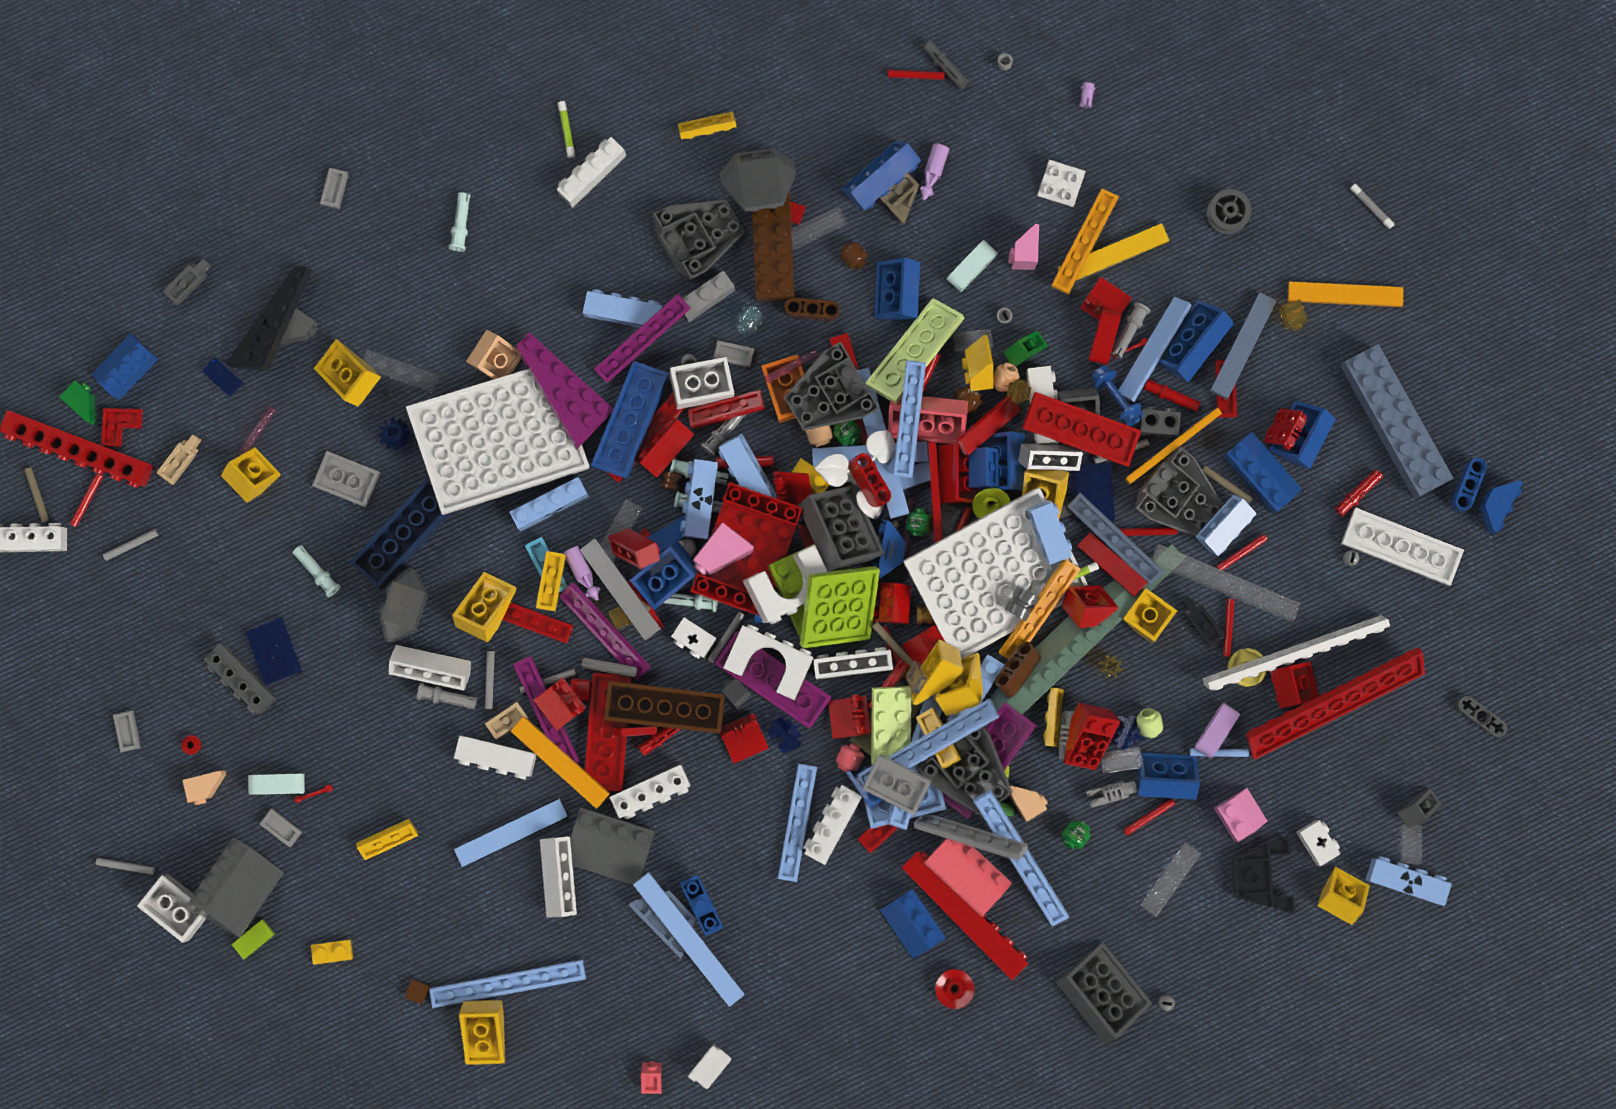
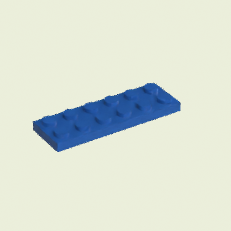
(630, 420)

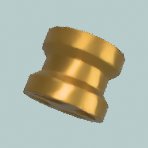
(923, 615)

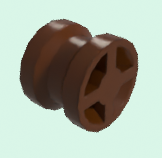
(671, 481)

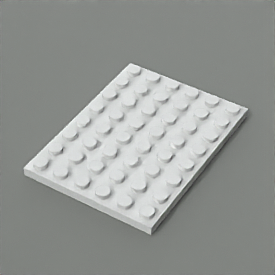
(492, 441)
(976, 571)

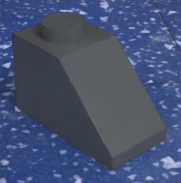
(299, 328)
(735, 692)
(1419, 808)

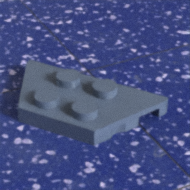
(643, 909)

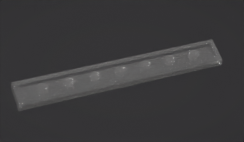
(1225, 583)

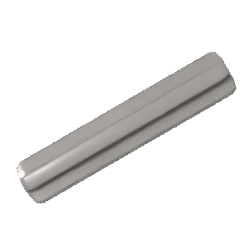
(609, 667)

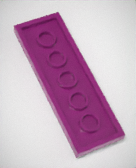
(764, 676)
(1008, 736)

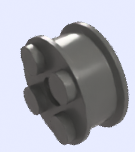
(1221, 219)

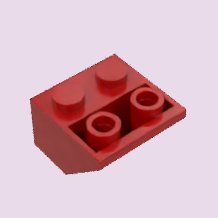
(892, 603)

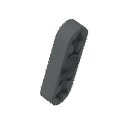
(1489, 729)

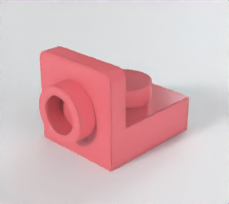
(651, 1077)

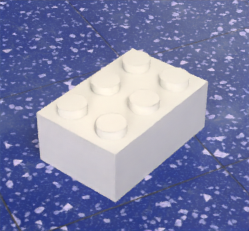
(701, 383)
(170, 908)

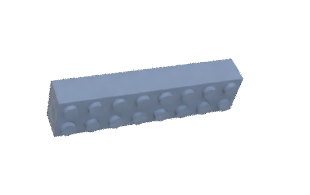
(1396, 421)

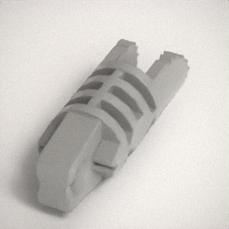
(1064, 725)
(1112, 793)

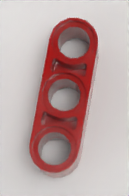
(1104, 337)
(877, 484)

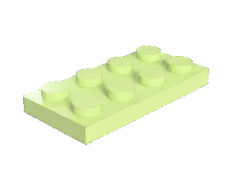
(890, 720)

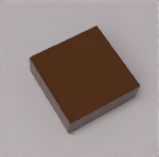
(417, 991)

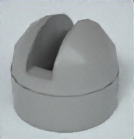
(1004, 62)
(1001, 318)
(688, 359)
(1347, 557)
(1167, 998)

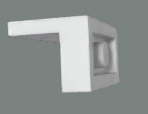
(710, 1066)

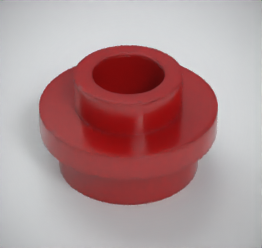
(197, 745)

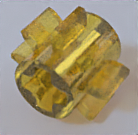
(1018, 391)
(1105, 664)

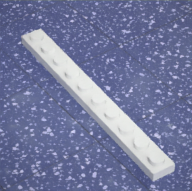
(1295, 652)

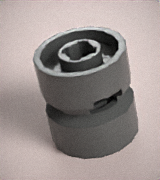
(1021, 603)

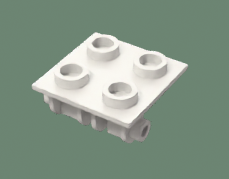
(1061, 183)

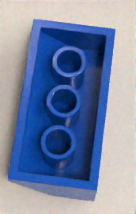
(881, 175)
(1195, 340)
(1262, 473)

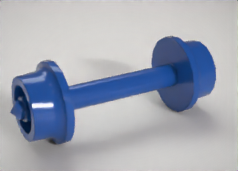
(1104, 377)

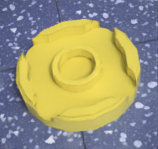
(1243, 656)

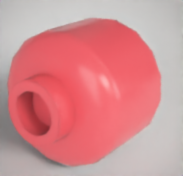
(850, 757)

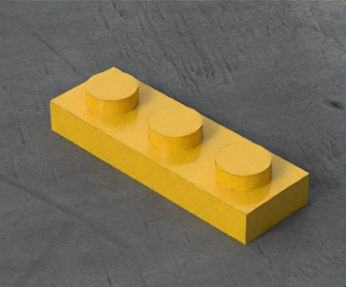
(707, 125)
(550, 581)
(1053, 717)
(929, 722)
(386, 839)

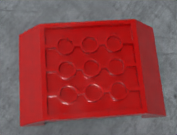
(765, 525)

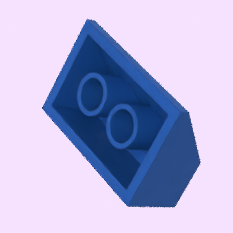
(897, 289)
(124, 367)
(1311, 437)
(1010, 470)
(665, 576)
(1168, 776)
(912, 923)

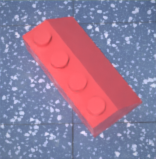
(939, 419)
(968, 874)

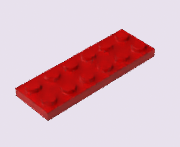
(1081, 429)
(604, 750)

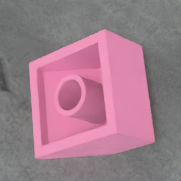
(1025, 251)
(1240, 815)

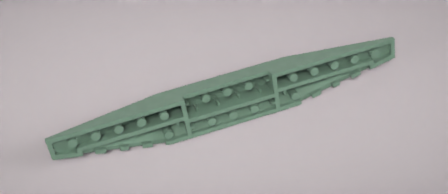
(1067, 646)

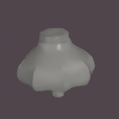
(689, 545)

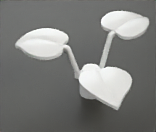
(836, 472)

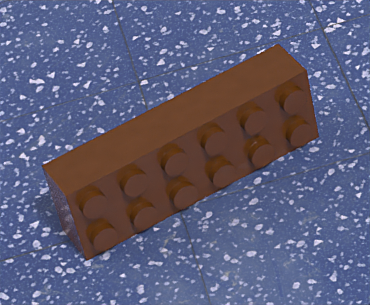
(774, 253)
(664, 707)

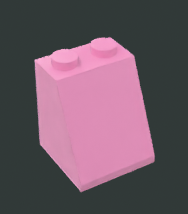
(721, 551)

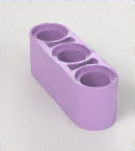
(1217, 730)

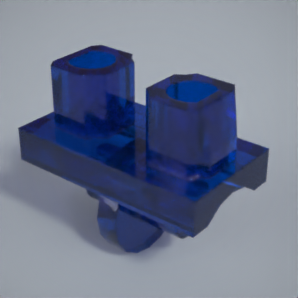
(1129, 724)
(788, 732)

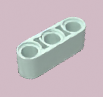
(972, 266)
(276, 784)

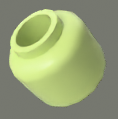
(1149, 723)

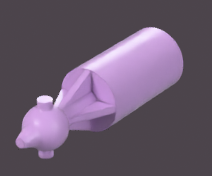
(934, 168)
(581, 571)

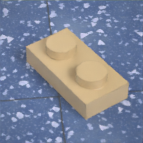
(505, 720)

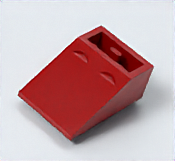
(1089, 735)

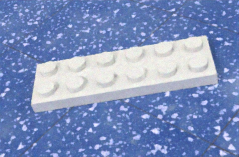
(1402, 546)

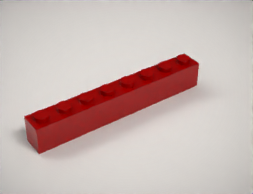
(974, 925)

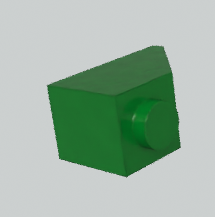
(1025, 349)
(80, 400)

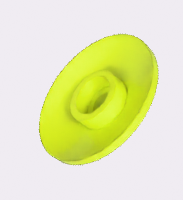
(982, 507)

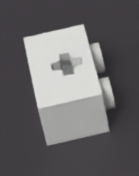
(686, 629)
(1309, 836)

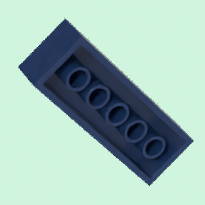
(400, 536)

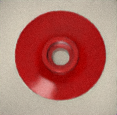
(954, 999)

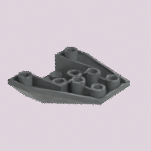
(758, 179)
(697, 234)
(830, 392)
(1179, 494)
(403, 606)
(973, 774)

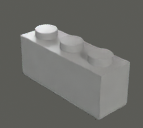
(708, 295)
(1050, 457)

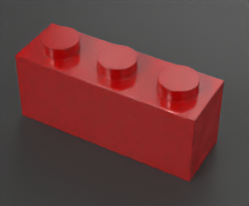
(665, 447)
(634, 548)

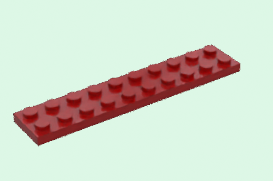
(1336, 703)

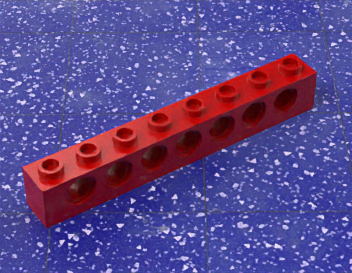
(14, 422)

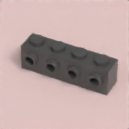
(240, 679)

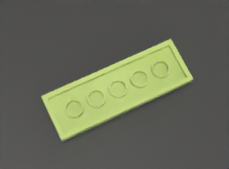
(918, 344)

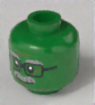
(847, 433)
(919, 523)
(1076, 835)

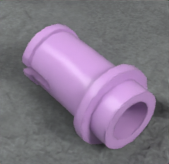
(1087, 95)

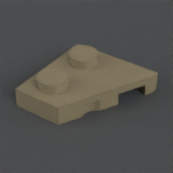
(901, 197)

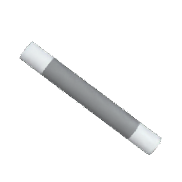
(1372, 206)

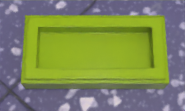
(253, 939)

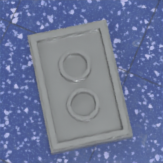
(346, 479)
(897, 784)

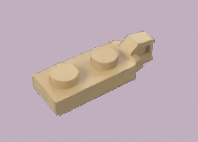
(179, 459)

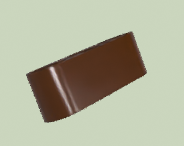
(803, 304)
(1017, 669)

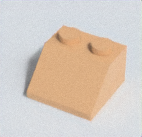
(494, 356)
(1027, 802)

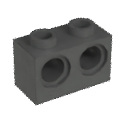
(1159, 427)

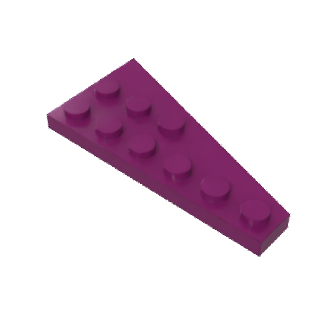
(569, 397)

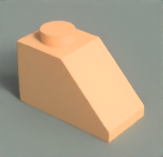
(202, 787)

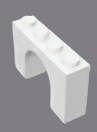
(768, 602)
(750, 641)

